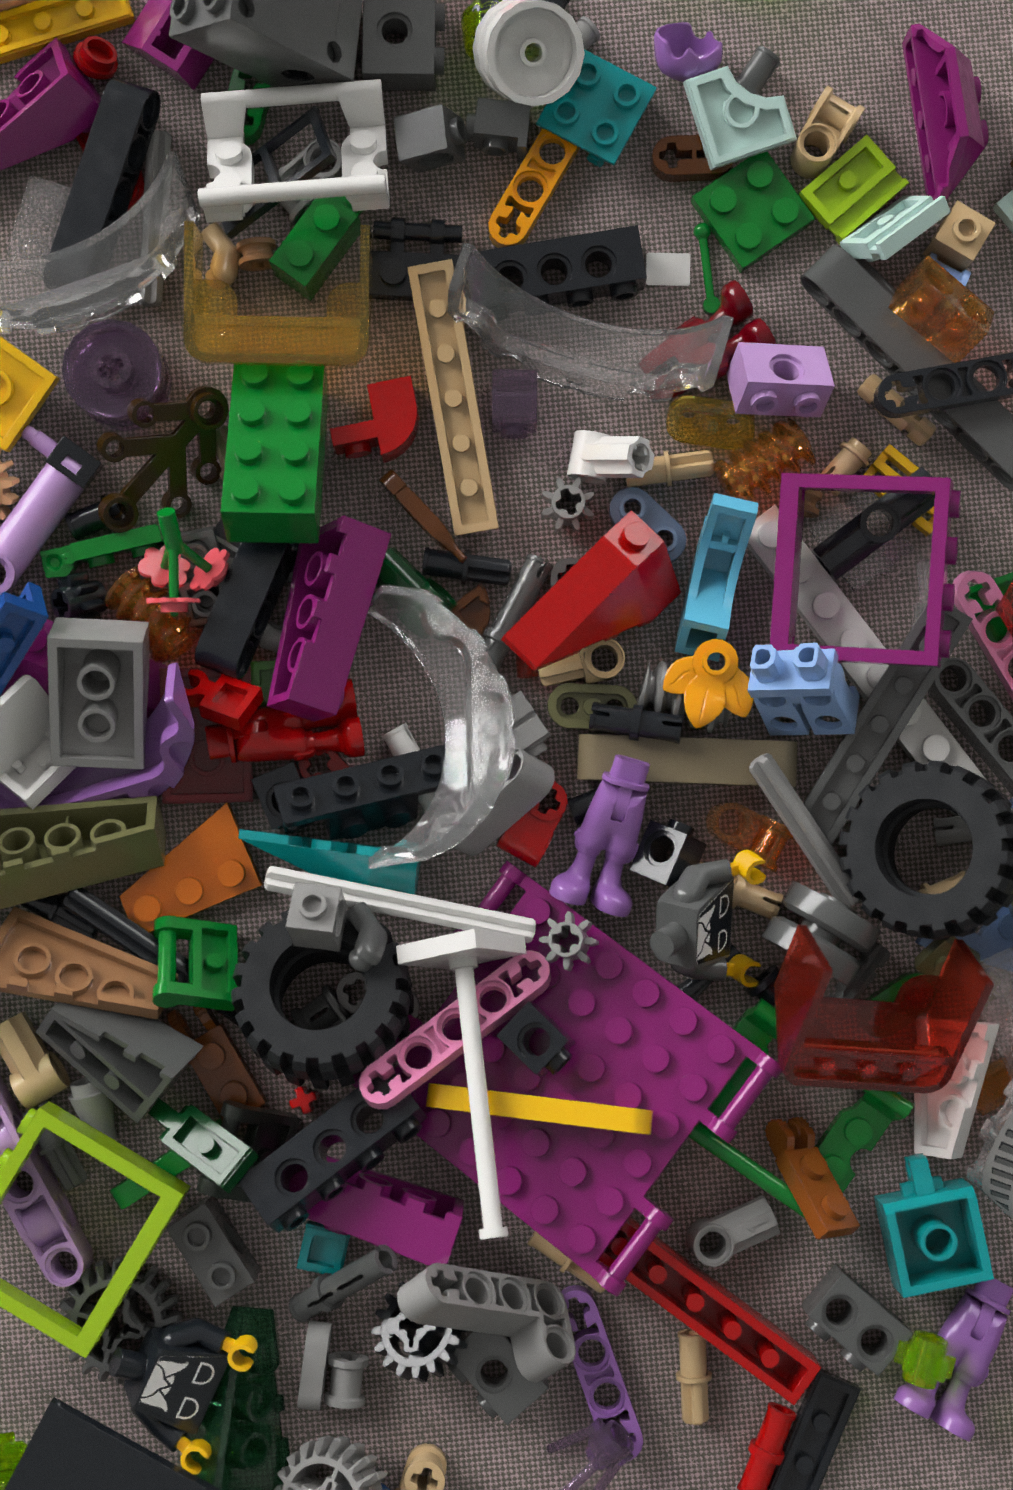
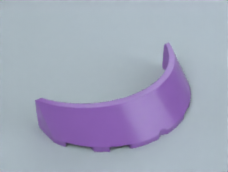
(166, 754)

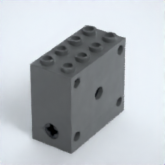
(274, 38)

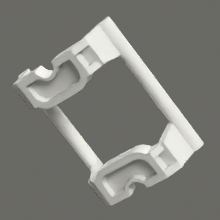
(233, 166)

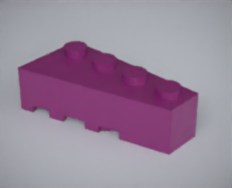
(326, 617)
(390, 1213)

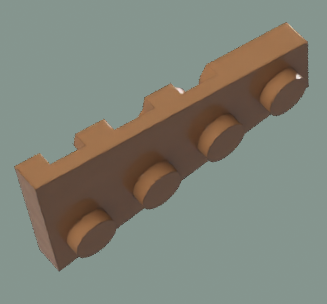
(71, 968)

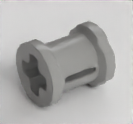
(346, 1380)

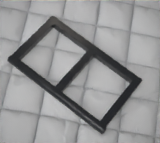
(265, 155)

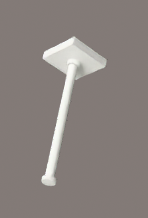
(462, 954)

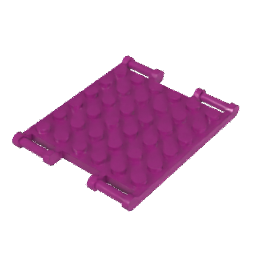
(634, 1048)

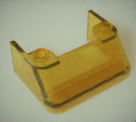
(222, 337)

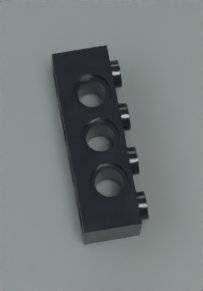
(616, 248)
(344, 1122)

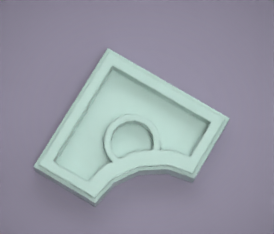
(734, 121)

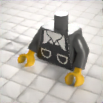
(697, 920)

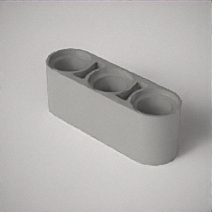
(526, 786)

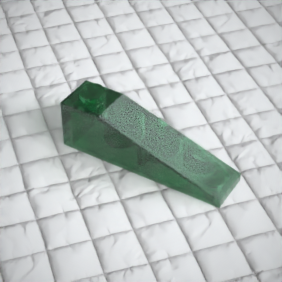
(245, 1413)

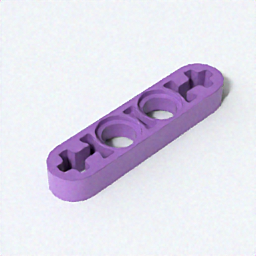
(602, 1371)

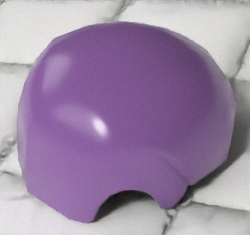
(683, 54)

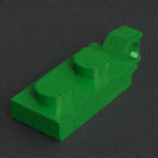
(100, 550)

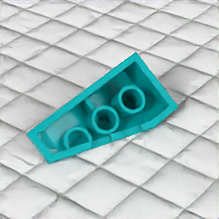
(335, 860)

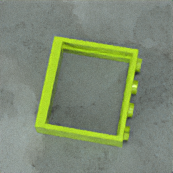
(123, 1160)

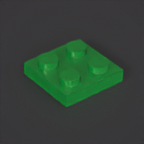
(752, 210)

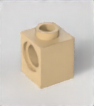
(960, 236)

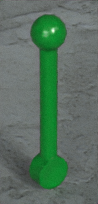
(711, 303)

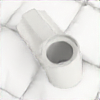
(603, 456)

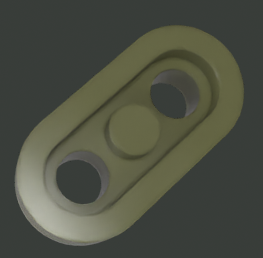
(585, 696)

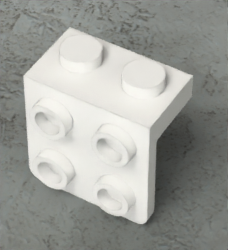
(26, 743)

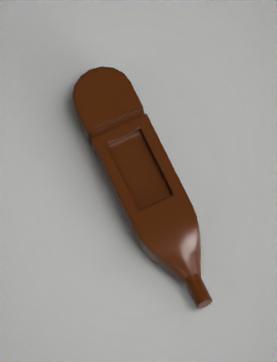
(420, 513)

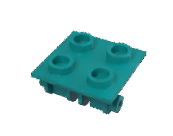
(599, 110)

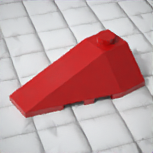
(612, 588)

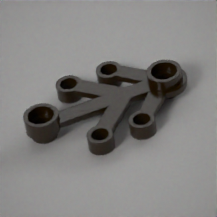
(167, 453)

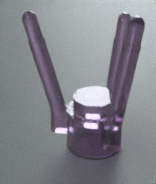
(607, 1448)

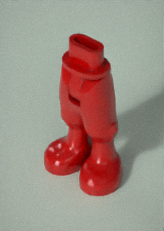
(283, 736)

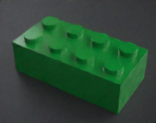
(275, 454)

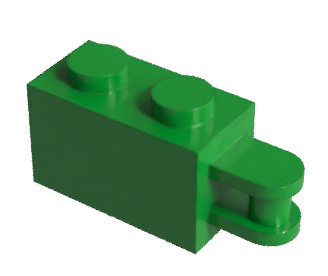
(316, 245)

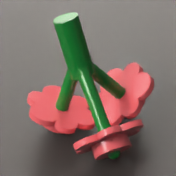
(168, 568)

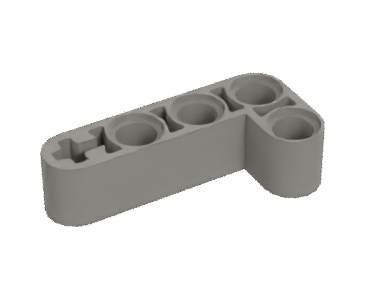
(496, 1304)

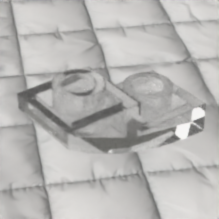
(37, 219)

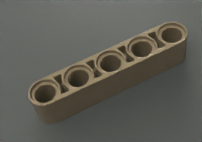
(690, 762)

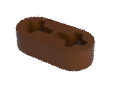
(687, 169)

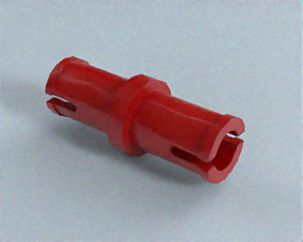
(767, 1448)

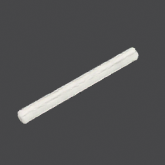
(406, 905)

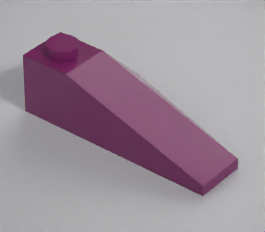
(47, 106)

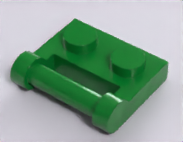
(210, 963)

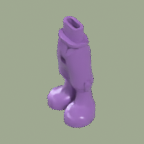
(612, 826)
(972, 1337)

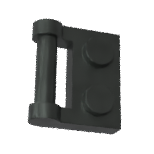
(265, 1134)

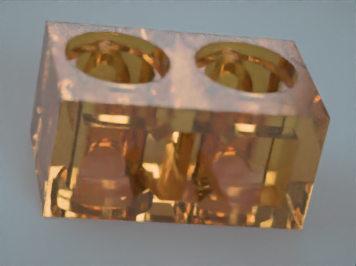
(942, 309)

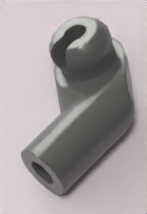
(371, 938)

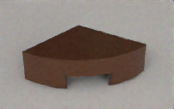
(474, 609)

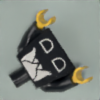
(176, 1379)

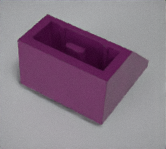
(151, 41)

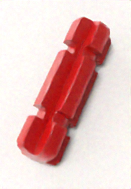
(304, 1099)

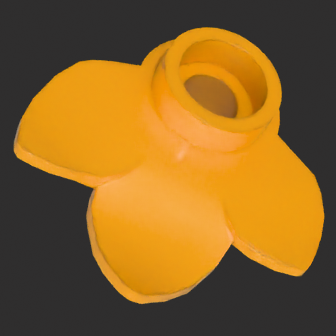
(709, 690)

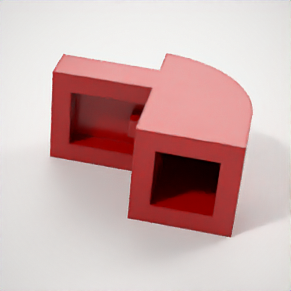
(393, 423)

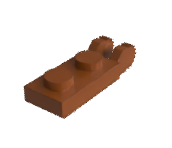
(219, 1062)
(810, 1178)

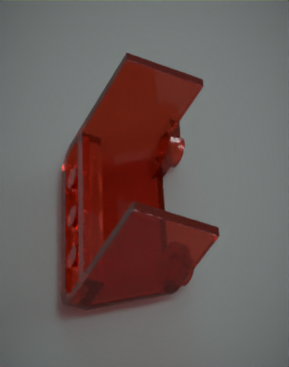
(875, 1043)

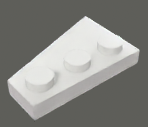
(946, 1115)

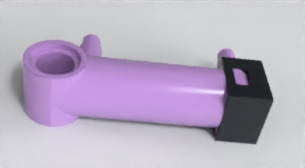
(45, 502)

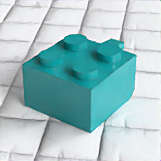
(932, 1232)

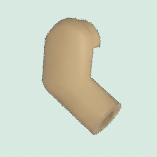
(225, 257)

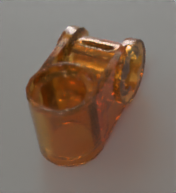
(754, 833)

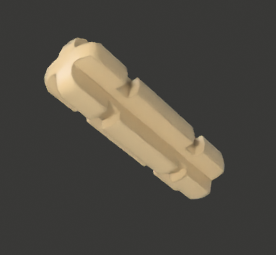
(919, 428)

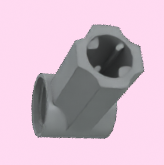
(737, 1230)

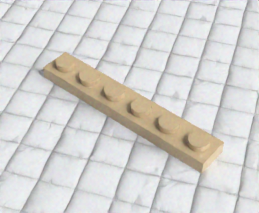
(453, 401)

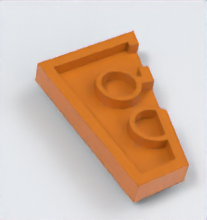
(195, 875)

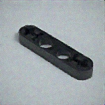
(961, 379)

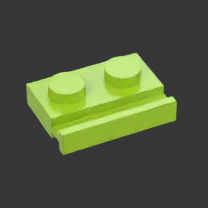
(853, 189)

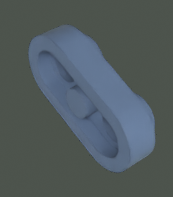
(652, 514)

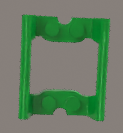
(849, 1131)

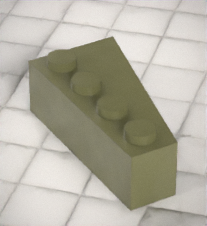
(77, 845)

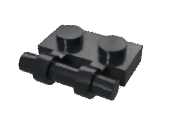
(390, 268)

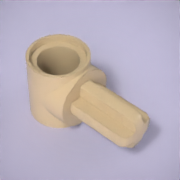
(580, 666)

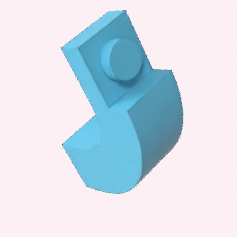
(715, 573)

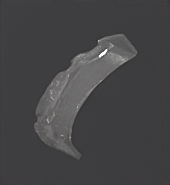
(105, 270)
(579, 351)
(475, 719)

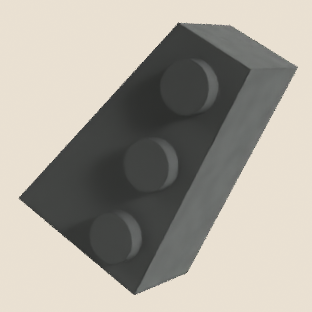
(120, 1053)

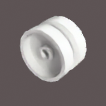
(534, 76)

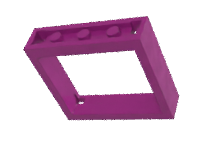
(943, 553)

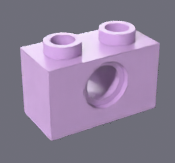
(779, 379)

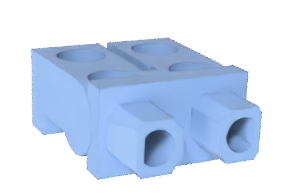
(802, 687)

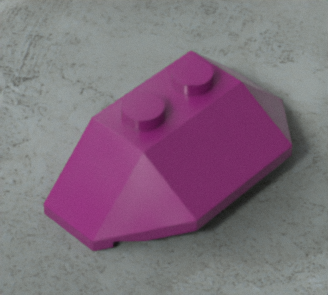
(943, 109)

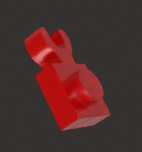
(224, 702)

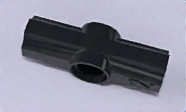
(854, 541)

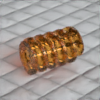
(764, 460)
(166, 634)

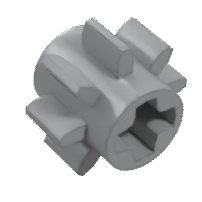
(573, 494)
(561, 930)

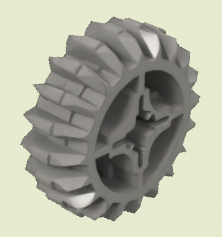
(350, 1472)

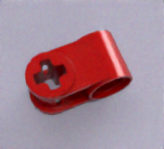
(534, 831)

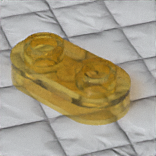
(709, 424)

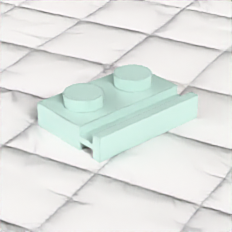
(895, 227)

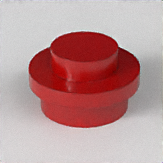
(96, 57)

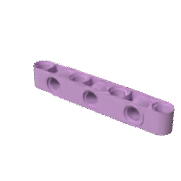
(44, 1214)

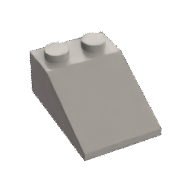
(98, 692)

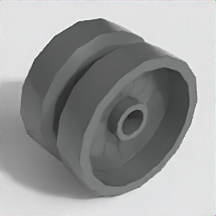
(829, 924)

